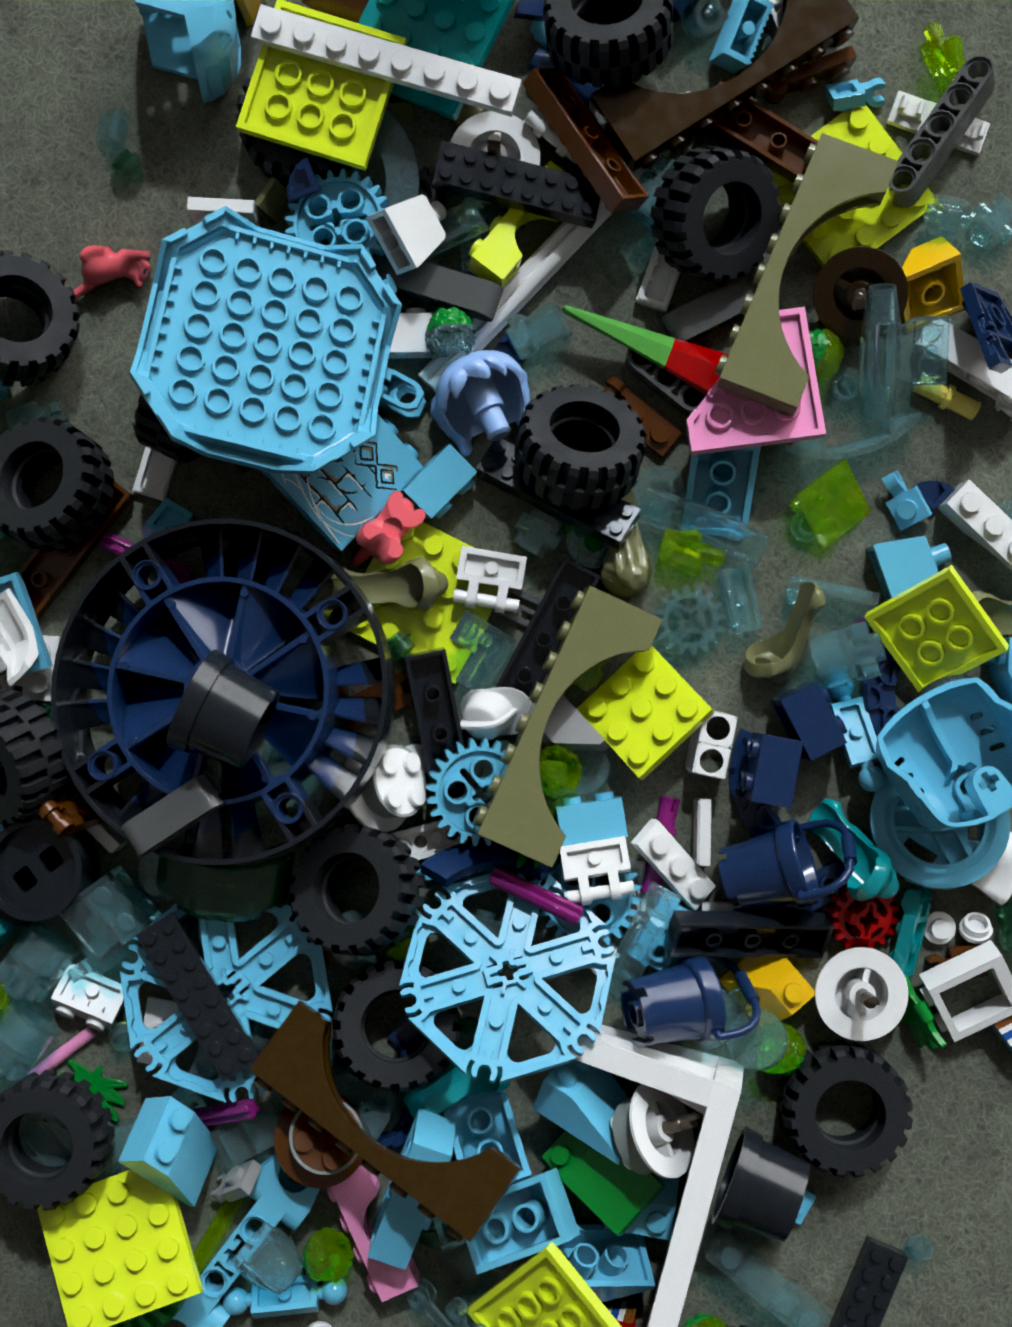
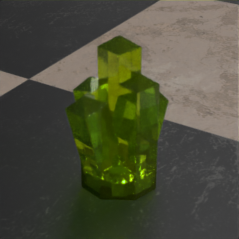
(942, 55)
(687, 551)

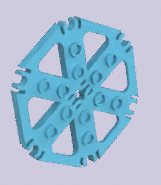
(256, 1003)
(501, 1004)

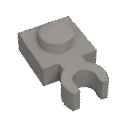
(237, 1182)

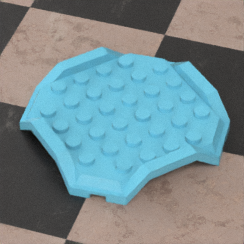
(264, 345)

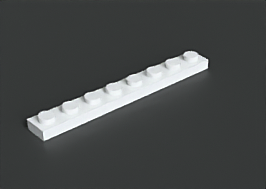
(386, 60)

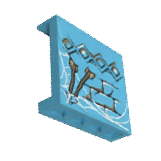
(353, 487)

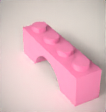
(353, 1199)

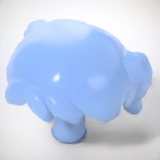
(480, 396)

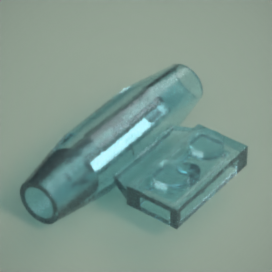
(894, 351)

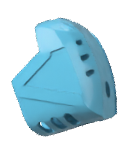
(194, 41)
(944, 748)

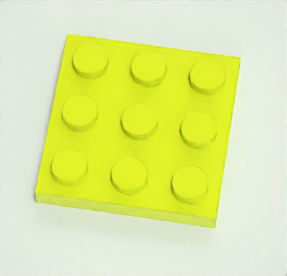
(936, 629)
(645, 711)

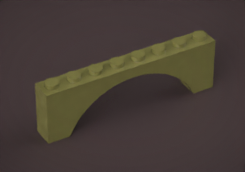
(835, 182)
(517, 807)

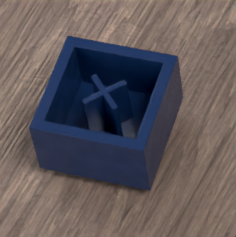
(809, 719)
(770, 769)

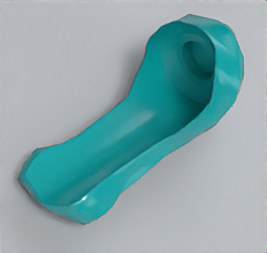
(874, 870)
(450, 1088)

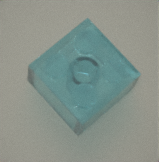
(110, 914)

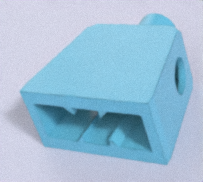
(906, 563)

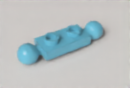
(860, 737)
(299, 1298)

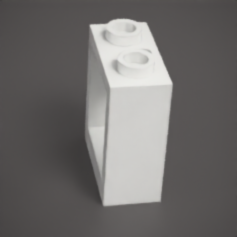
(959, 970)

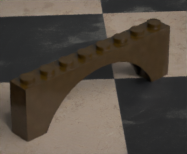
(651, 122)
(455, 1191)

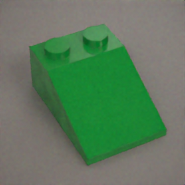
(605, 1187)

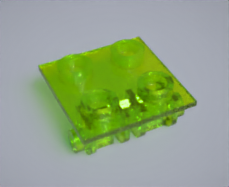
(832, 503)

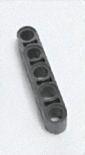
(943, 117)
(445, 288)

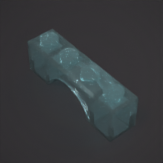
(762, 1282)

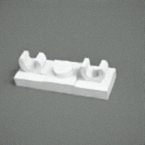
(911, 111)

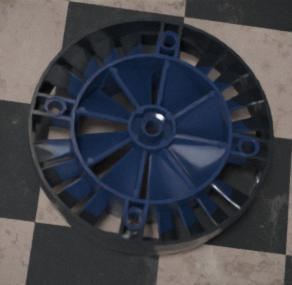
(247, 626)

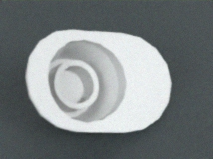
(493, 711)

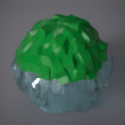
(449, 332)

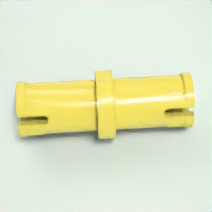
(949, 398)

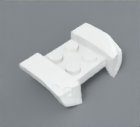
(17, 638)

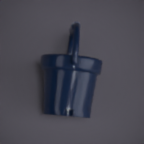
(780, 866)
(684, 1003)

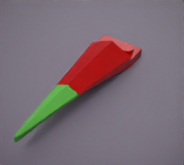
(683, 359)

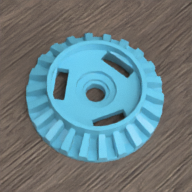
(957, 859)

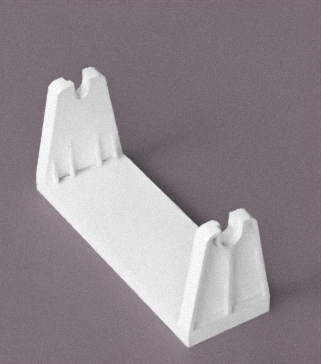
(708, 1086)

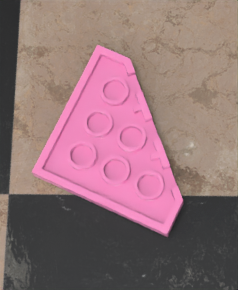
(734, 423)

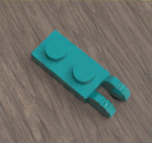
(911, 929)

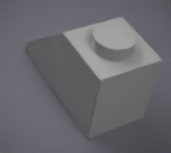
(571, 729)

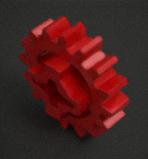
(864, 920)

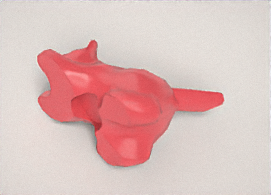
(103, 265)
(384, 534)

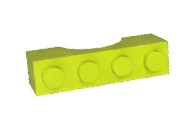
(498, 255)

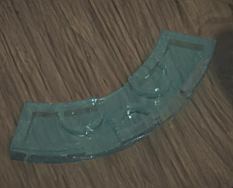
(398, 160)

